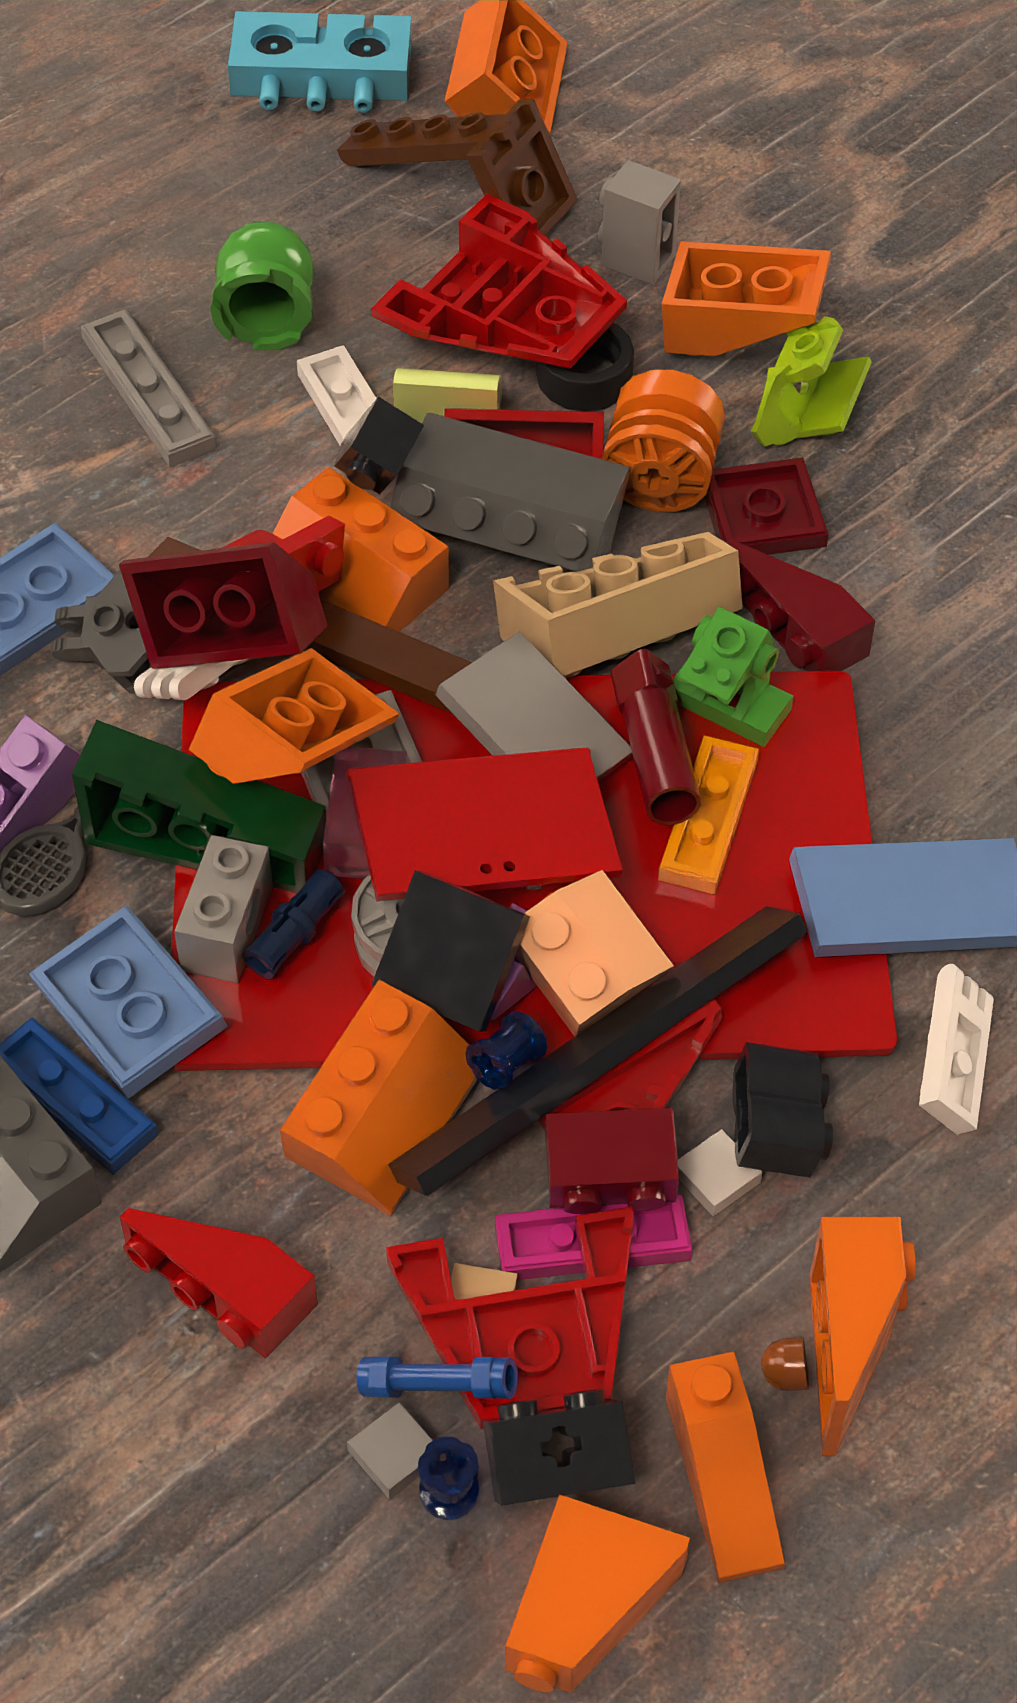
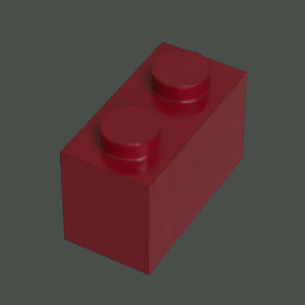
(611, 1159)

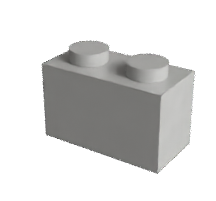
(639, 221)

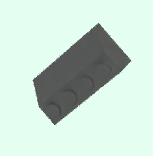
(511, 493)
(41, 1173)

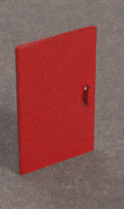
(484, 814)

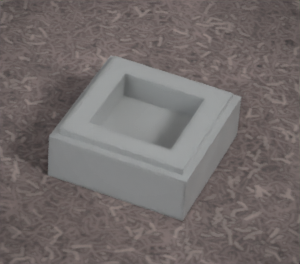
(390, 1449)

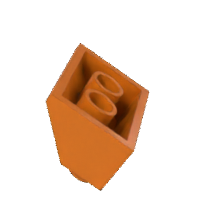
(504, 58)
(389, 562)
(286, 719)
(379, 1095)

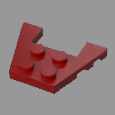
(555, 1333)

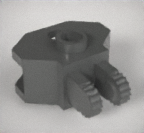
(108, 634)

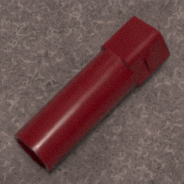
(656, 737)

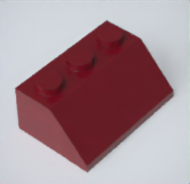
(223, 604)

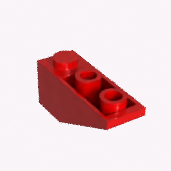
(232, 1275)

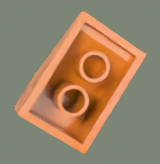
(739, 295)
(855, 1293)

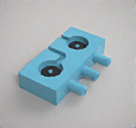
(296, 58)

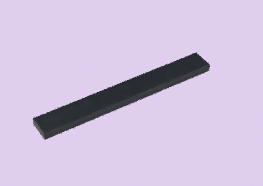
(596, 1050)

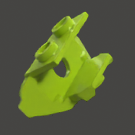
(826, 387)

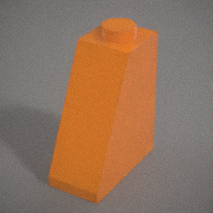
(587, 1592)

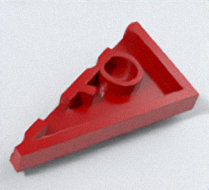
(652, 1073)

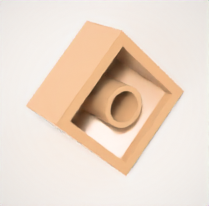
(589, 951)

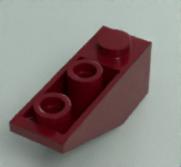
(804, 612)

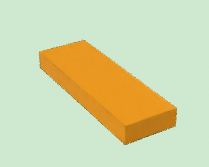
(702, 843)

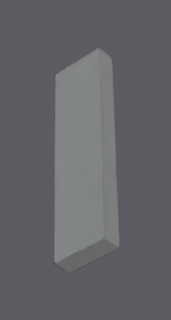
(148, 388)

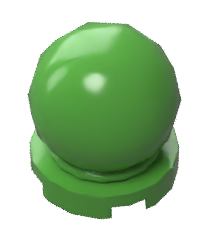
(263, 286)

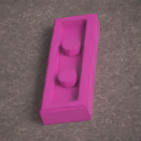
(547, 1242)

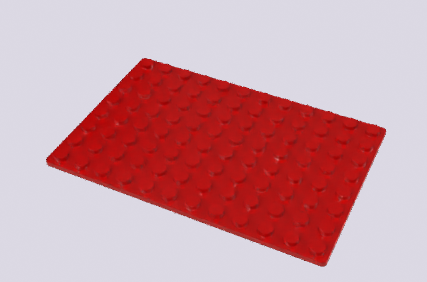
(800, 795)

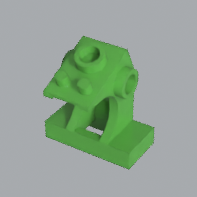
(731, 659)

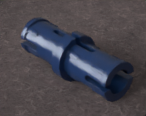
(293, 924)

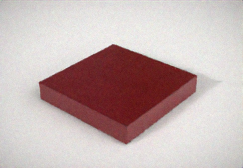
(766, 507)

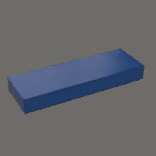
(77, 1097)

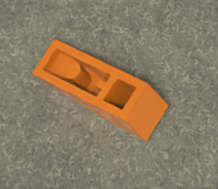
(724, 1465)

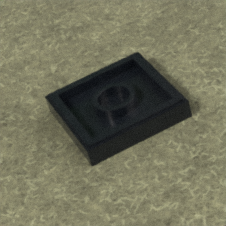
(451, 949)

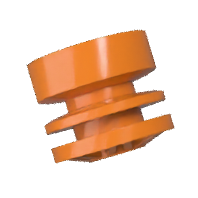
(669, 437)

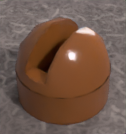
(786, 1364)

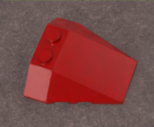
(507, 293)

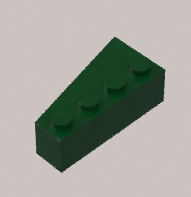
(169, 803)

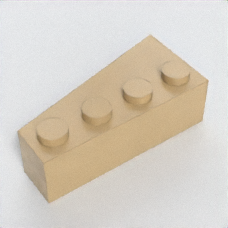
(620, 601)

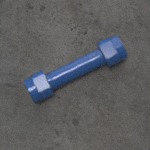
(484, 1377)

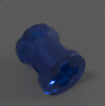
(506, 1050)
(464, 1468)

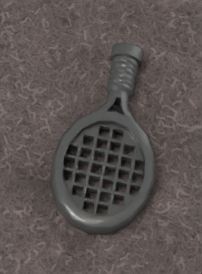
(65, 832)

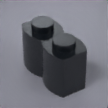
(780, 1110)

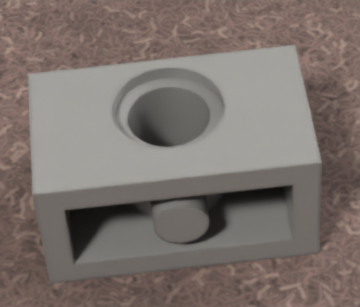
(224, 908)

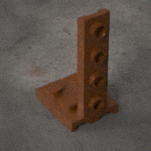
(506, 152)

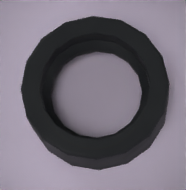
(596, 389)

